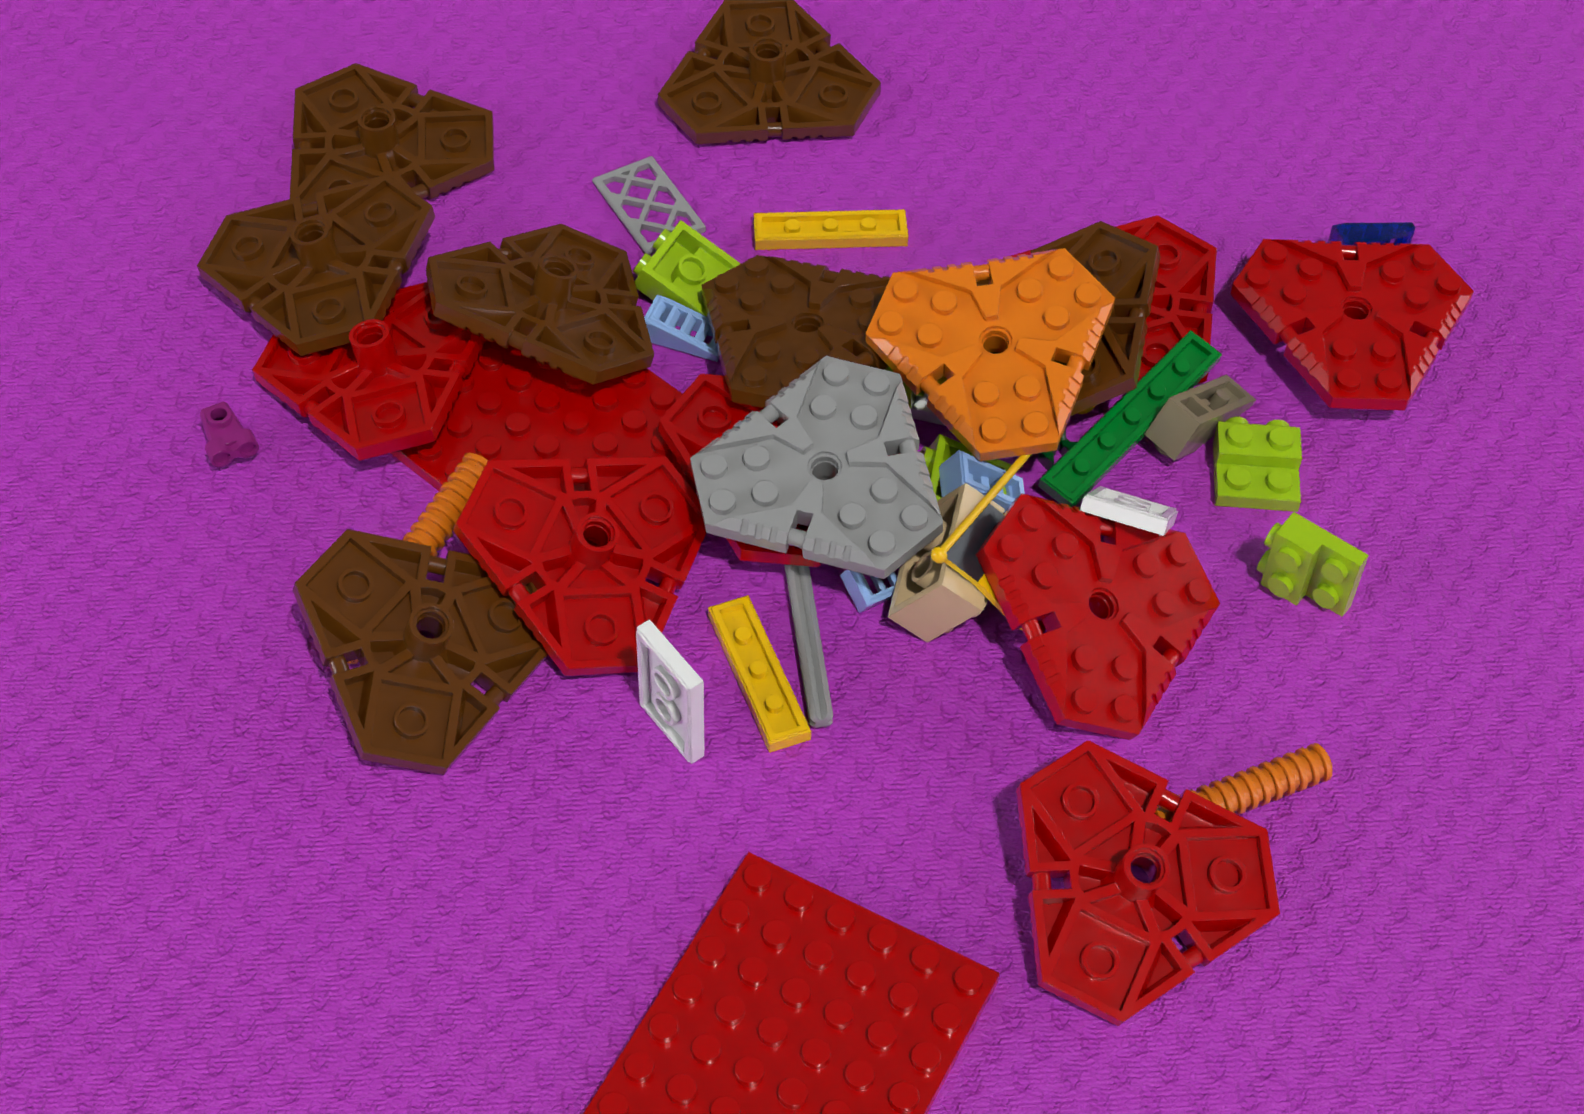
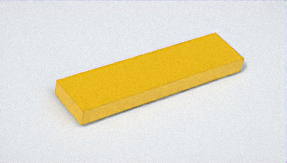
(830, 229)
(759, 674)

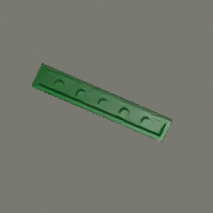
(1128, 421)

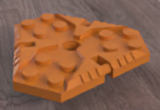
(1029, 313)

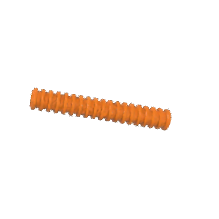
(442, 514)
(1266, 781)

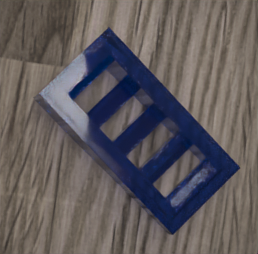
(1372, 232)

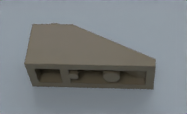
(1193, 416)

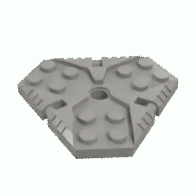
(824, 472)

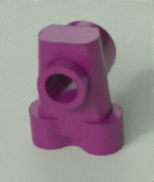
(226, 435)

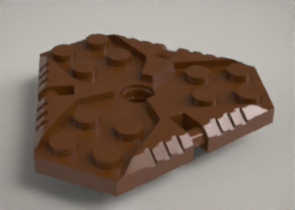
(765, 75)
(377, 125)
(321, 263)
(1129, 272)
(550, 297)
(783, 318)
(412, 693)

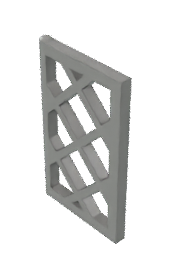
(662, 183)

